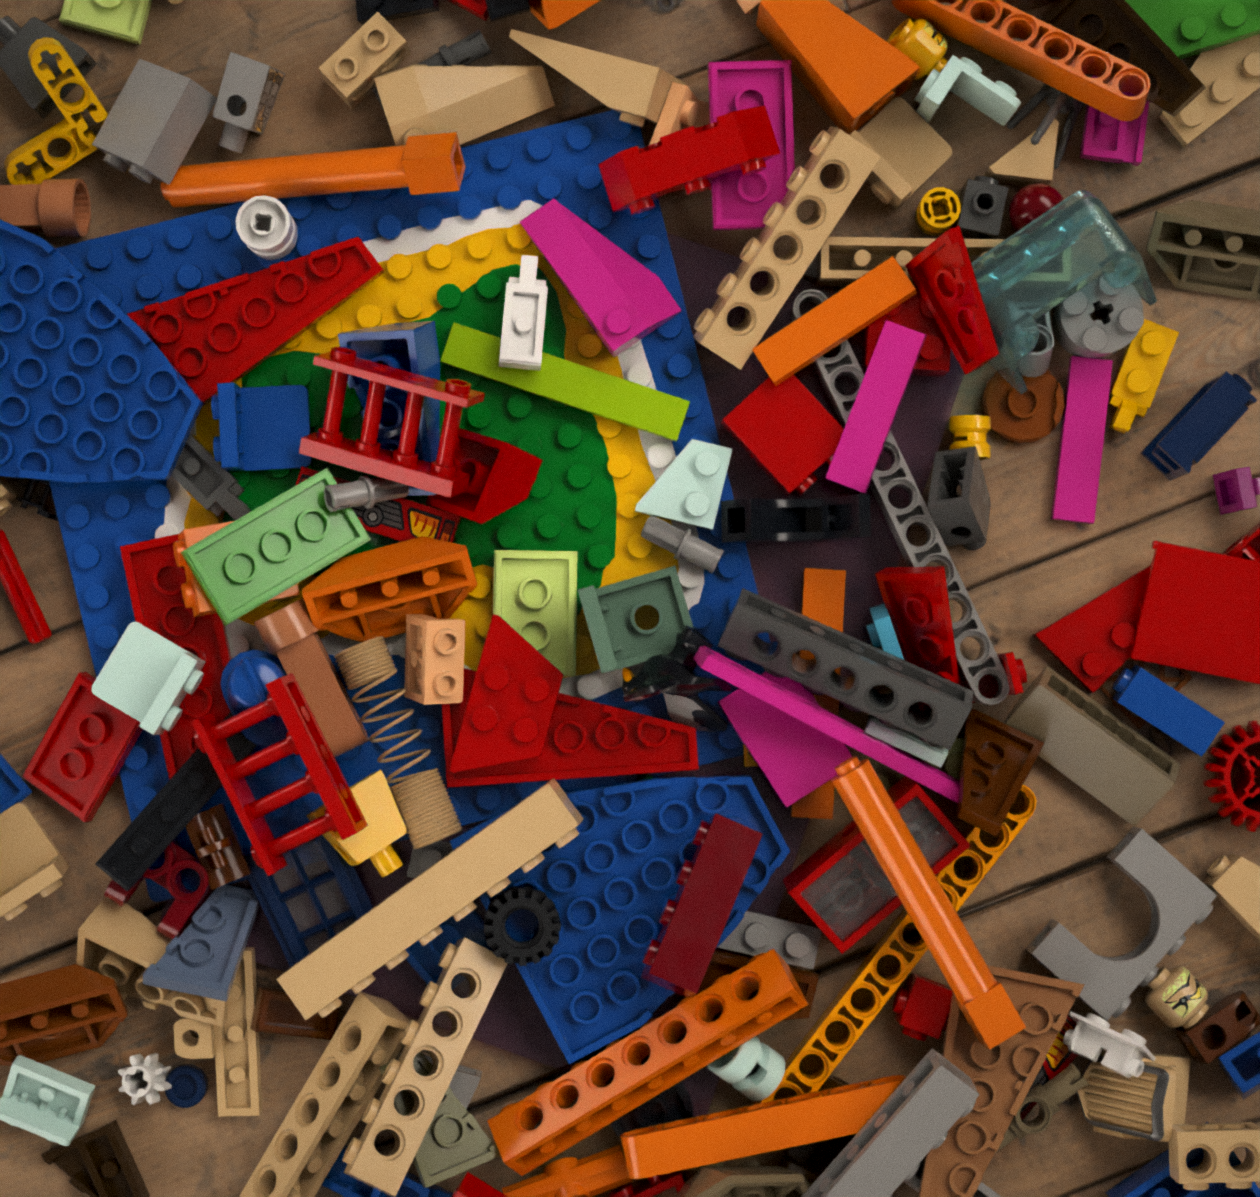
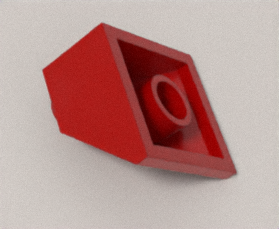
(497, 481)

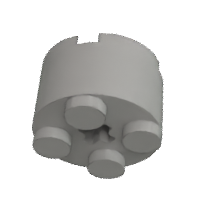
(1103, 337)

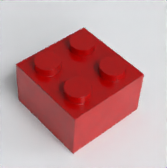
(915, 315)

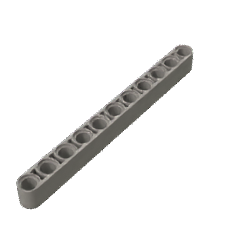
(914, 514)

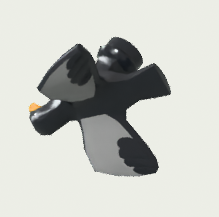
(679, 683)

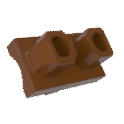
(218, 846)

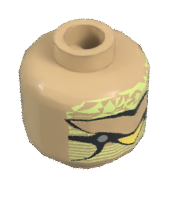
(1177, 997)

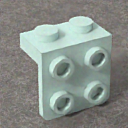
(965, 80)
(148, 678)

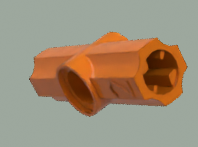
(575, 1177)

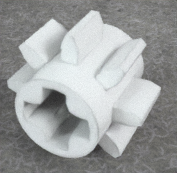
(135, 1084)

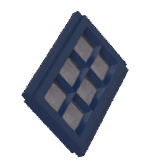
(309, 897)

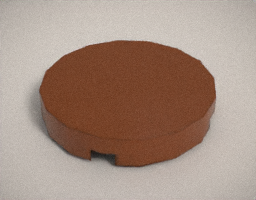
(1026, 415)

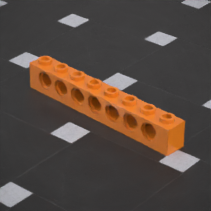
(668, 1064)

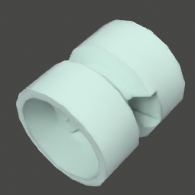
(751, 1069)

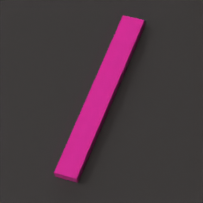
(827, 722)

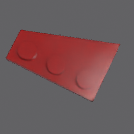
(954, 299)

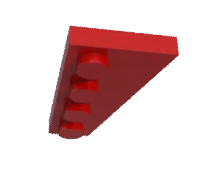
(1099, 634)

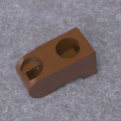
(1219, 1028)

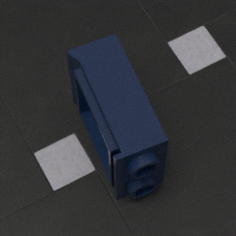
(1199, 425)

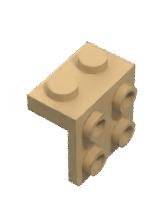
(907, 151)
(27, 860)

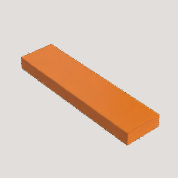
(834, 320)

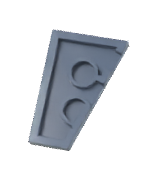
(210, 948)

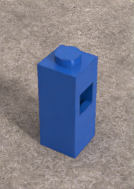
(1166, 709)

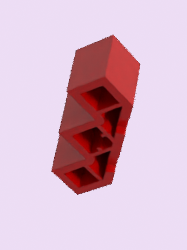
(689, 159)

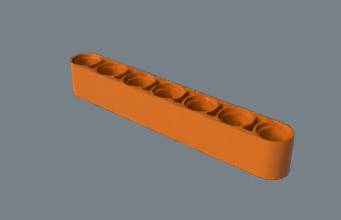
(1032, 54)
(754, 1128)

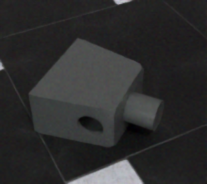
(19, 70)
(964, 516)

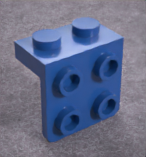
(260, 427)

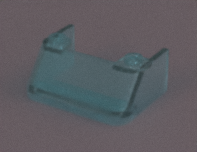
(1048, 265)

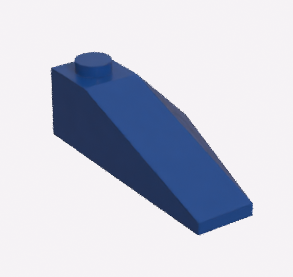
(408, 348)

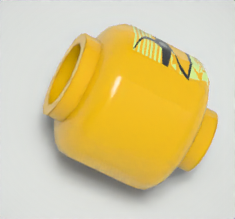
(922, 44)

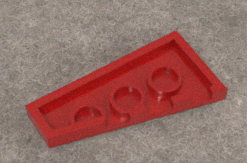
(921, 618)

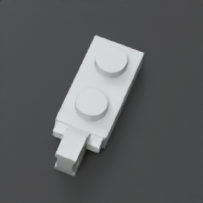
(524, 318)

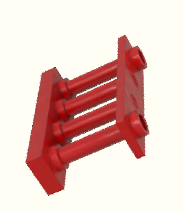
(365, 453)
(302, 739)

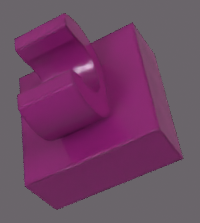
(1236, 490)

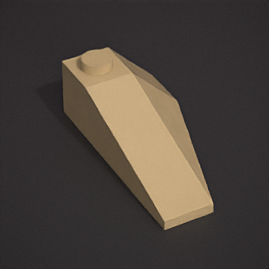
(619, 83)
(460, 98)
(123, 946)

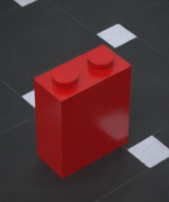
(785, 433)

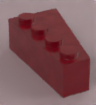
(701, 906)

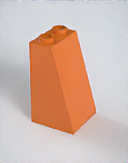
(836, 59)

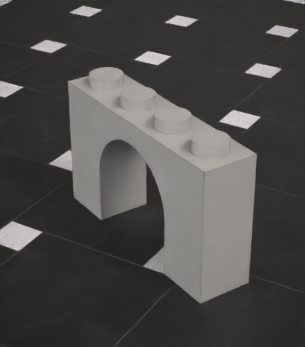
(1175, 904)

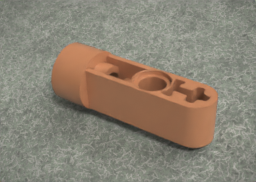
(49, 208)
(302, 653)

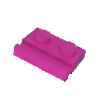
(1113, 139)

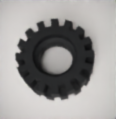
(526, 951)

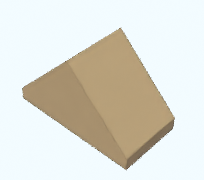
(1027, 162)

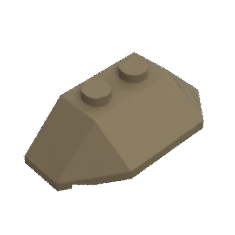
(1208, 248)
(744, 1180)

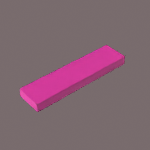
(875, 406)
(1081, 440)

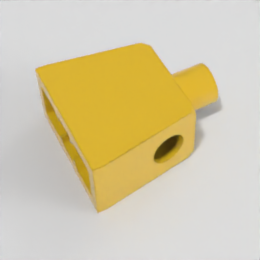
(383, 827)

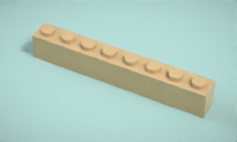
(430, 899)

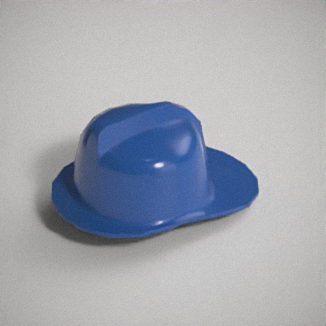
(244, 686)

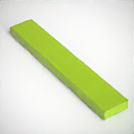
(569, 384)

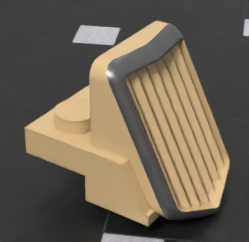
(1139, 1105)

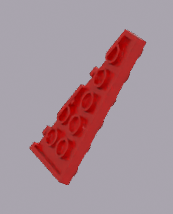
(246, 319)
(581, 743)

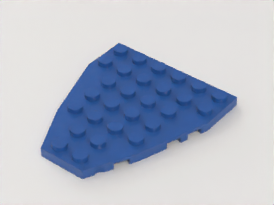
(80, 378)
(613, 892)

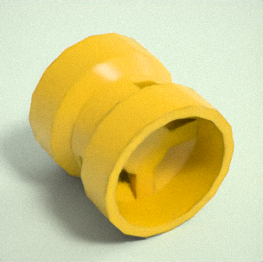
(932, 217)
(971, 432)

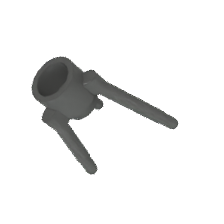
(1059, 103)

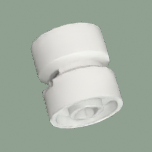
(266, 227)

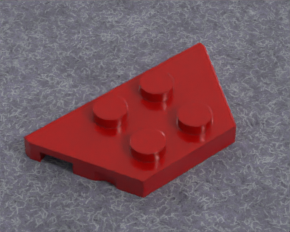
(507, 703)

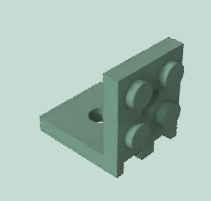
(612, 623)

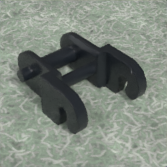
(28, 496)

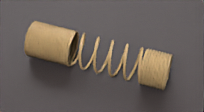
(423, 796)

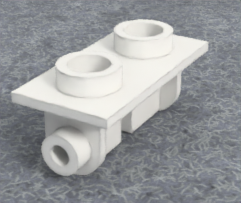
(1123, 1049)

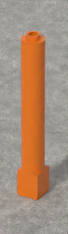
(424, 165)
(975, 988)

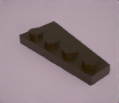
(1124, 34)

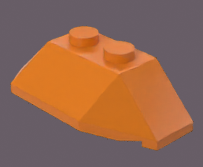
(375, 589)

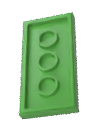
(273, 548)

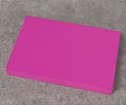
(786, 750)

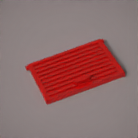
(1201, 613)

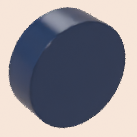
(188, 1085)

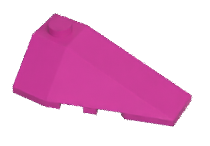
(606, 283)

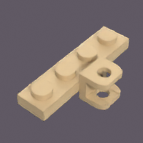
(233, 1045)

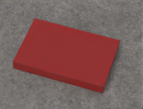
(82, 750)

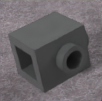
(981, 208)

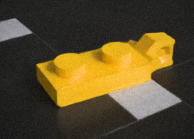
(1140, 373)

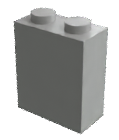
(153, 122)

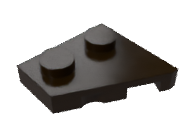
(100, 1163)

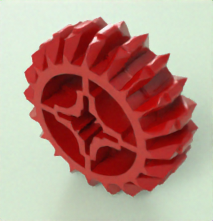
(1246, 786)

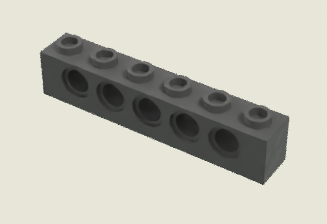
(833, 649)

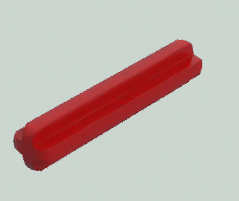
(21, 595)

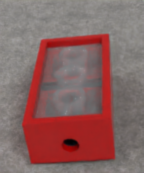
(845, 884)

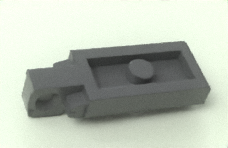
(208, 482)

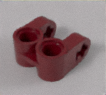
(170, 877)

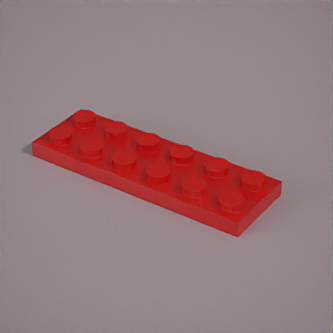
(159, 605)

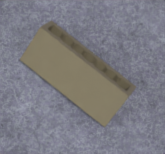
(1094, 746)

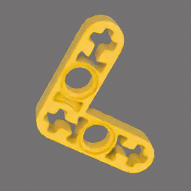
(70, 128)

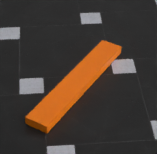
(824, 602)

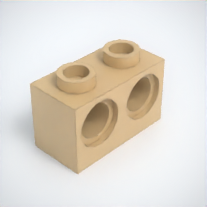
(366, 54)
(1217, 1143)

